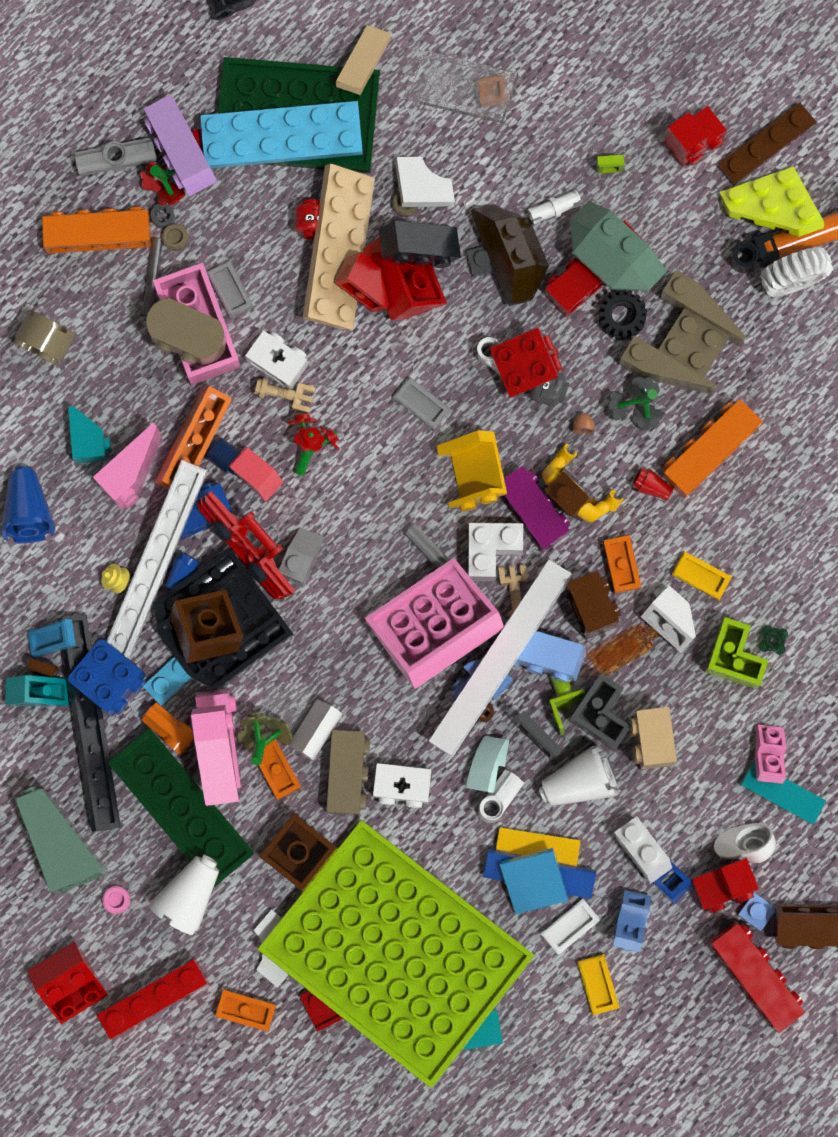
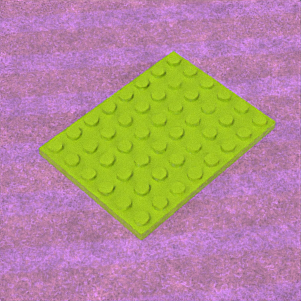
(396, 953)

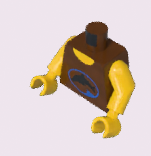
(572, 494)

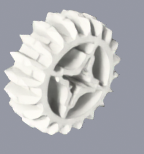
(796, 271)

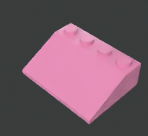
(435, 623)

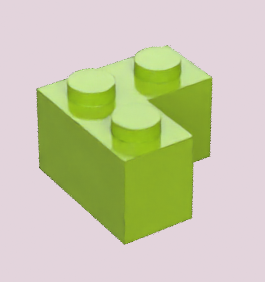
(730, 661)

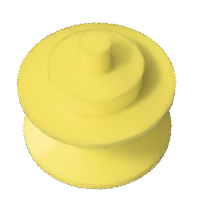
(115, 578)

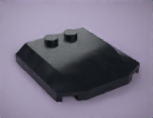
(258, 620)

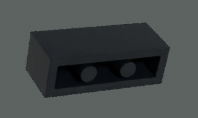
(419, 243)

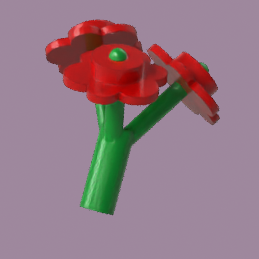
(157, 178)
(310, 440)

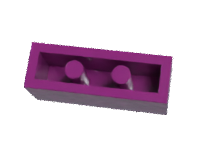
(535, 509)

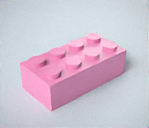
(194, 289)

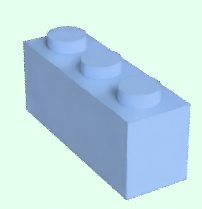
(552, 656)

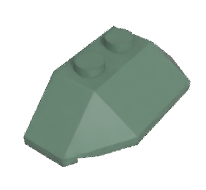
(613, 250)

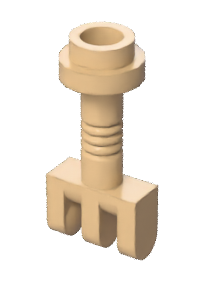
(297, 396)
(514, 584)

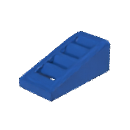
(680, 890)

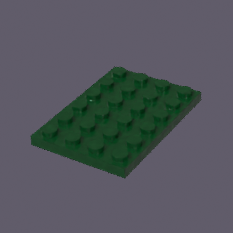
(275, 84)

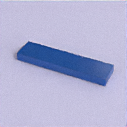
(577, 880)

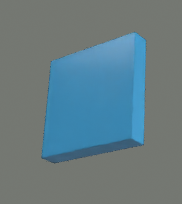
(534, 881)

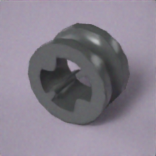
(156, 209)

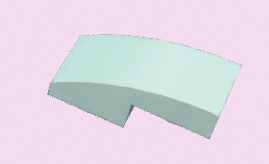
(484, 768)

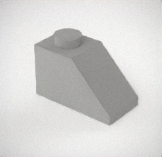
(301, 556)

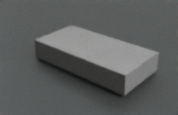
(230, 289)
(422, 403)

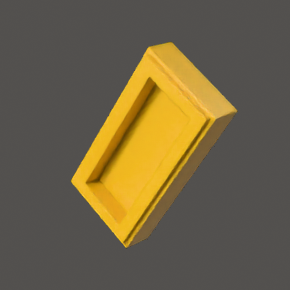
(701, 576)
(598, 984)

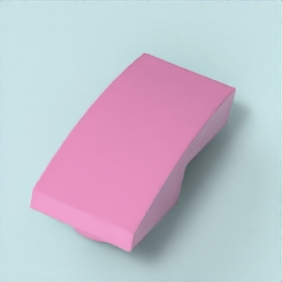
(769, 753)

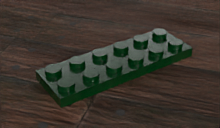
(179, 804)

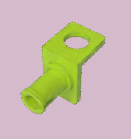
(564, 698)

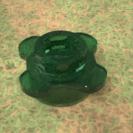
(780, 636)

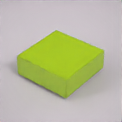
(610, 164)

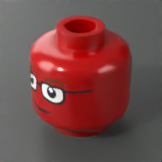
(306, 218)

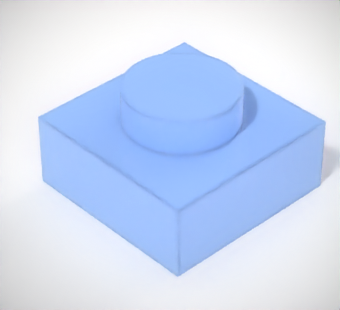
(757, 912)

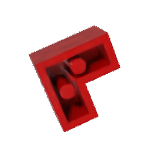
(694, 135)
(725, 884)

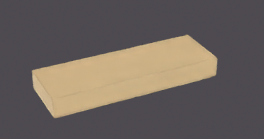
(363, 60)

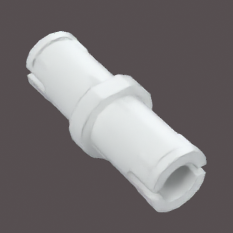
(554, 207)

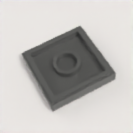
(538, 736)

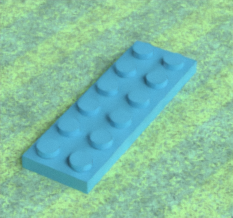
(281, 134)

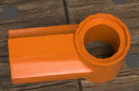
(174, 732)

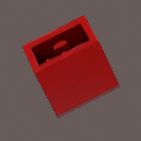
(67, 983)

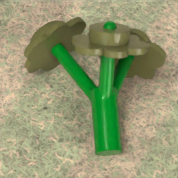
(256, 737)

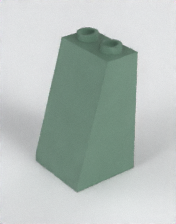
(59, 846)

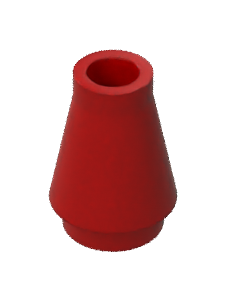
(651, 484)

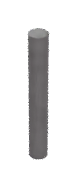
(153, 270)

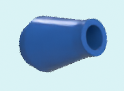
(182, 568)

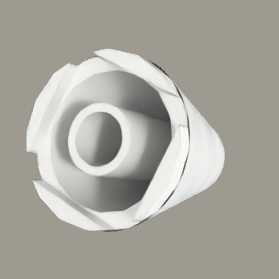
(580, 780)
(187, 895)

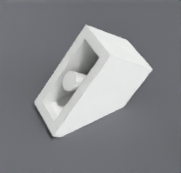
(671, 618)

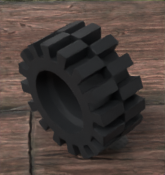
(622, 299)

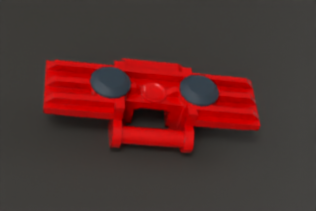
(257, 561)

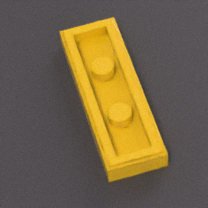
(526, 842)

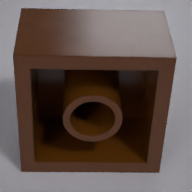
(592, 604)
(206, 626)
(298, 852)

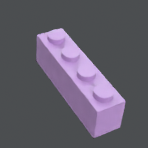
(180, 145)

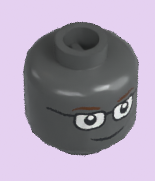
(551, 392)

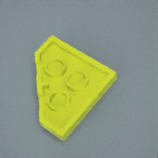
(775, 202)

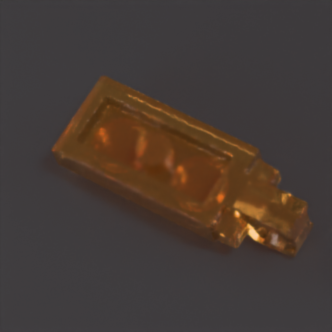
(623, 650)

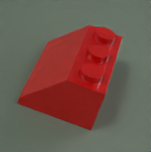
(408, 287)

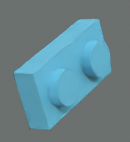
(167, 681)

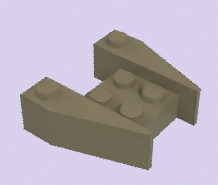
(690, 344)

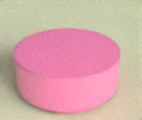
(116, 900)

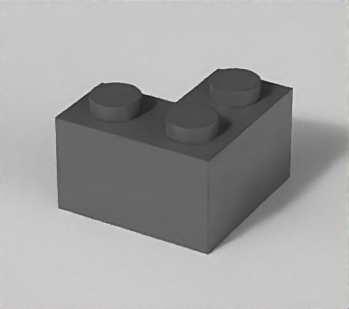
(594, 713)

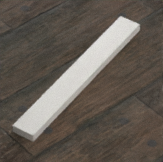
(156, 557)
(500, 658)

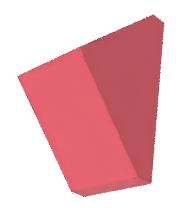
(256, 473)

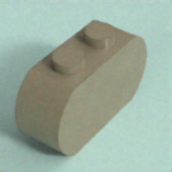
(185, 332)

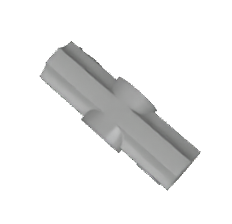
(99, 160)

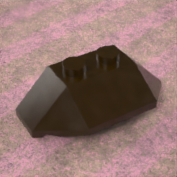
(512, 251)

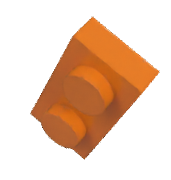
(622, 564)
(278, 771)
(245, 1010)

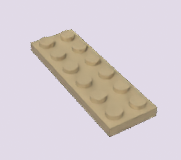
(339, 233)

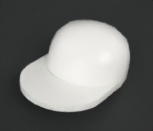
(747, 841)

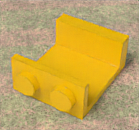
(475, 468)

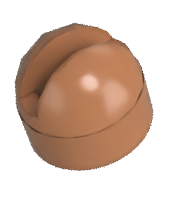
(583, 421)

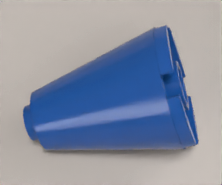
(26, 509)

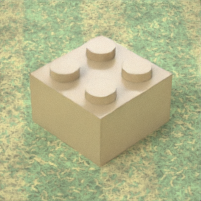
(653, 738)

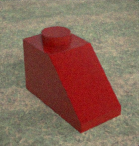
(363, 281)

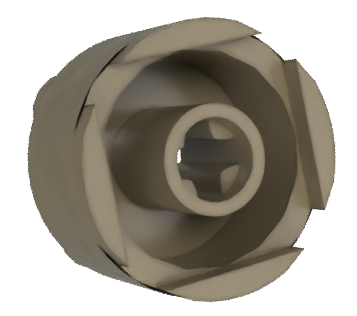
(45, 336)

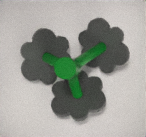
(643, 393)

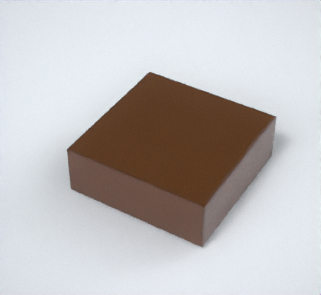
(43, 668)

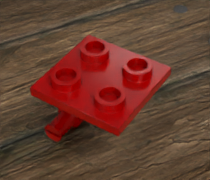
(526, 361)

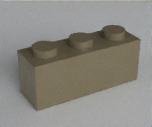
(347, 772)

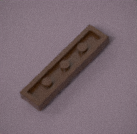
(766, 144)

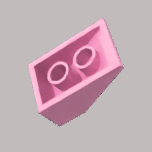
(126, 473)

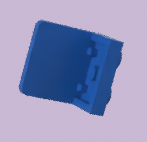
(107, 678)

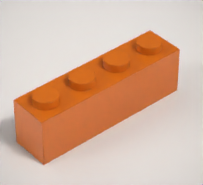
(96, 230)
(195, 433)
(712, 448)

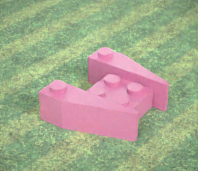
(216, 745)

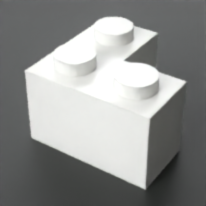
(489, 540)

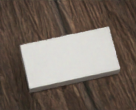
(570, 926)

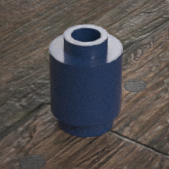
(221, 454)

